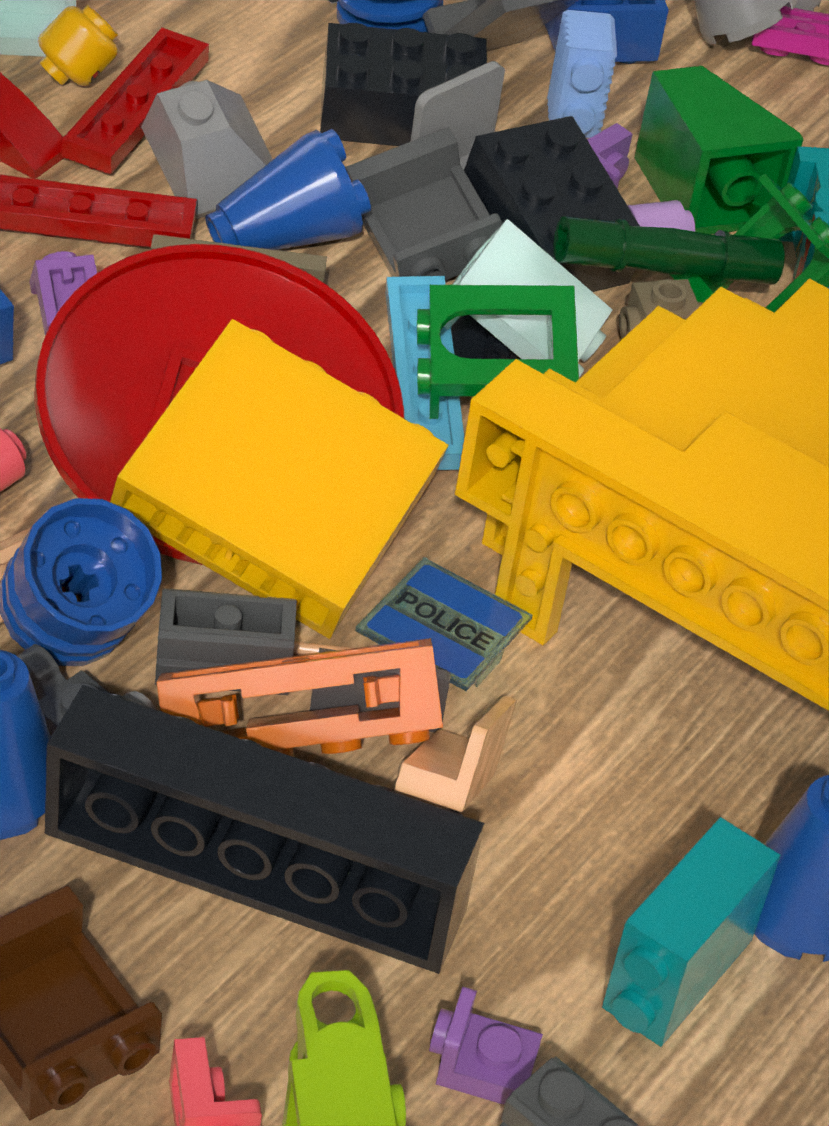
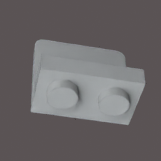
(464, 105)

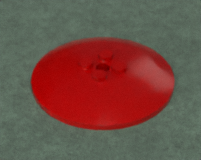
(147, 324)

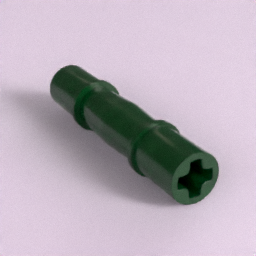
(668, 250)

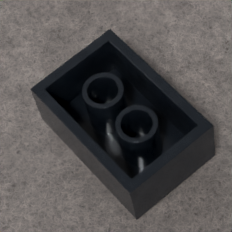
(380, 73)
(545, 174)

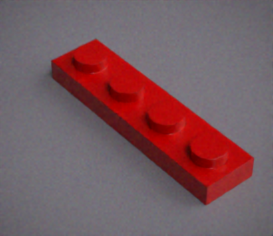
(115, 119)
(92, 212)

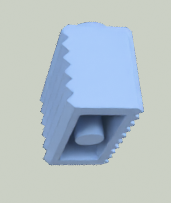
(583, 69)

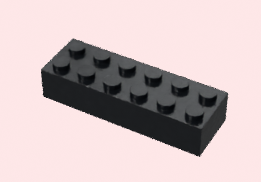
(260, 827)

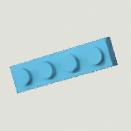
(403, 299)

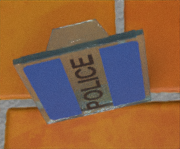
(462, 619)

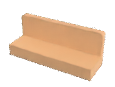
(456, 768)

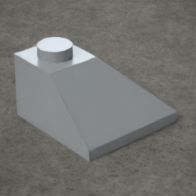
(204, 142)

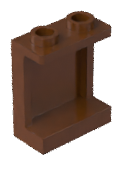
(64, 1009)

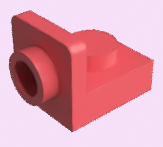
(200, 1090)

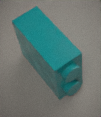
(689, 931)

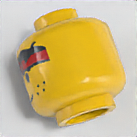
(77, 46)

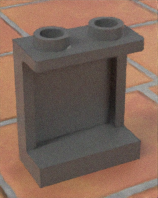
(497, 20)
(423, 207)

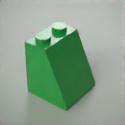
(711, 147)

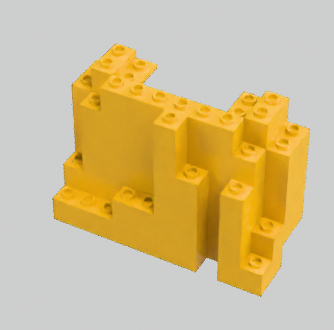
(675, 475)

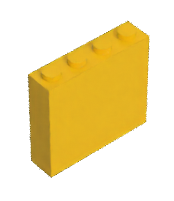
(279, 476)

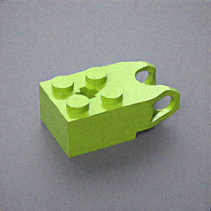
(340, 1067)

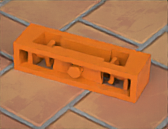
(333, 728)

